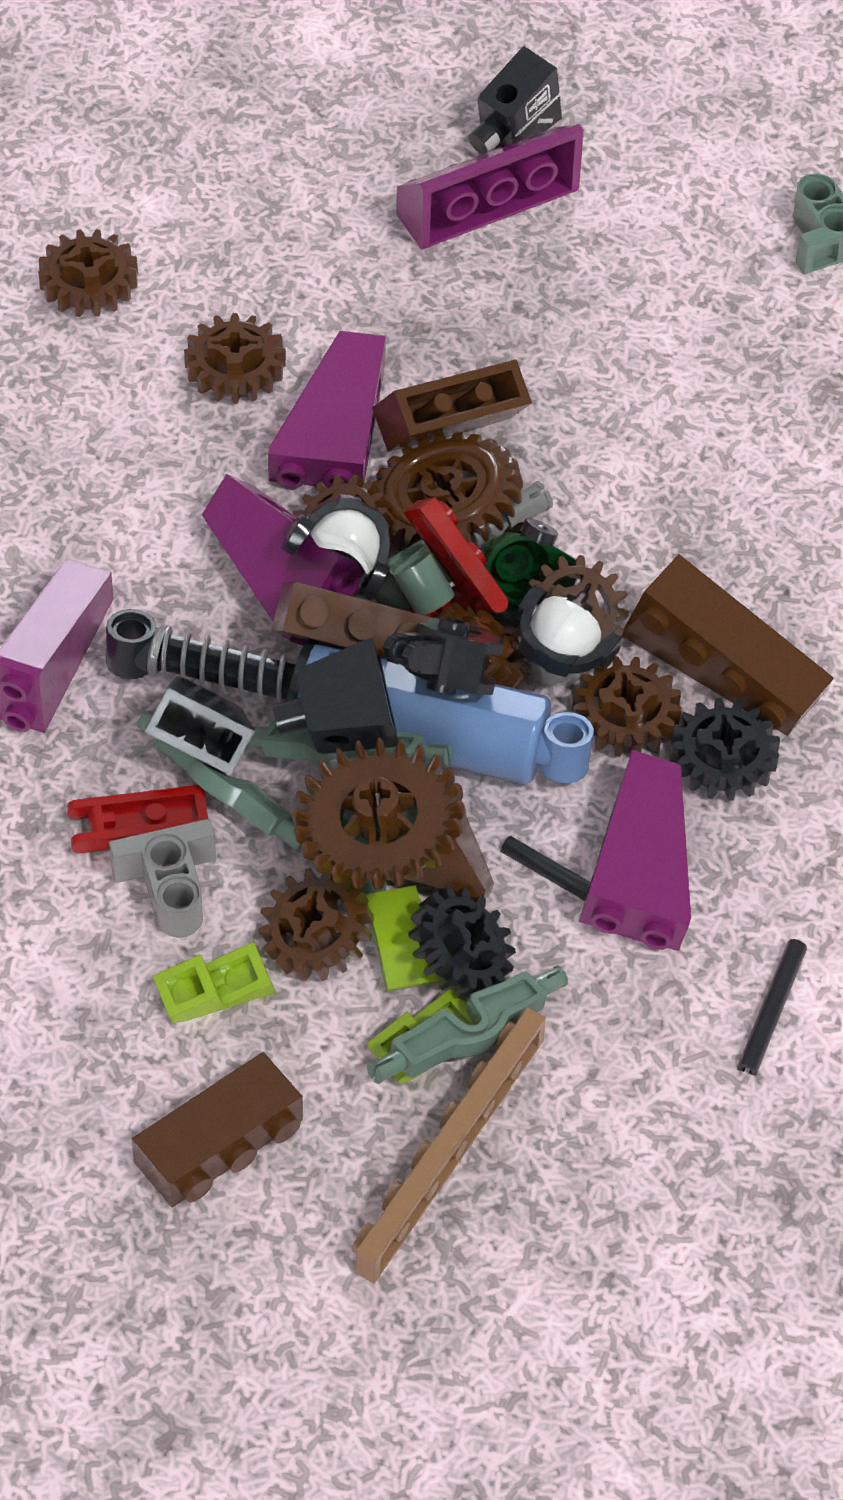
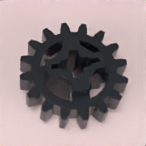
(719, 744)
(461, 941)

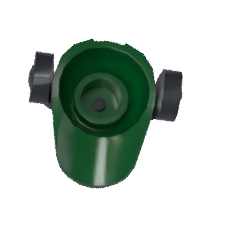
(516, 559)

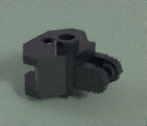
(446, 655)

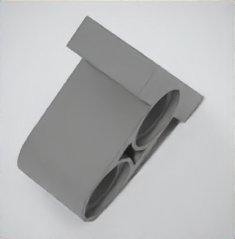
(173, 884)

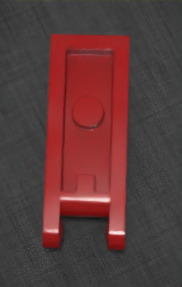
(458, 557)
(134, 814)

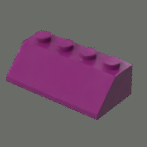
(491, 186)

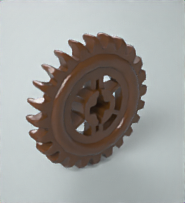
(471, 499)
(357, 788)

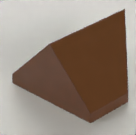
(461, 867)

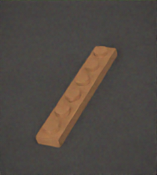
(438, 1159)

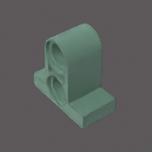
(820, 218)
(415, 581)

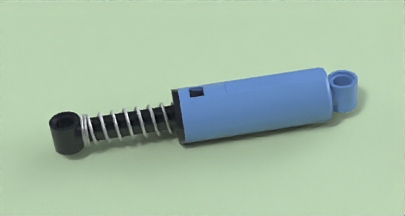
(489, 734)

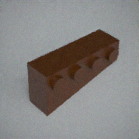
(725, 646)

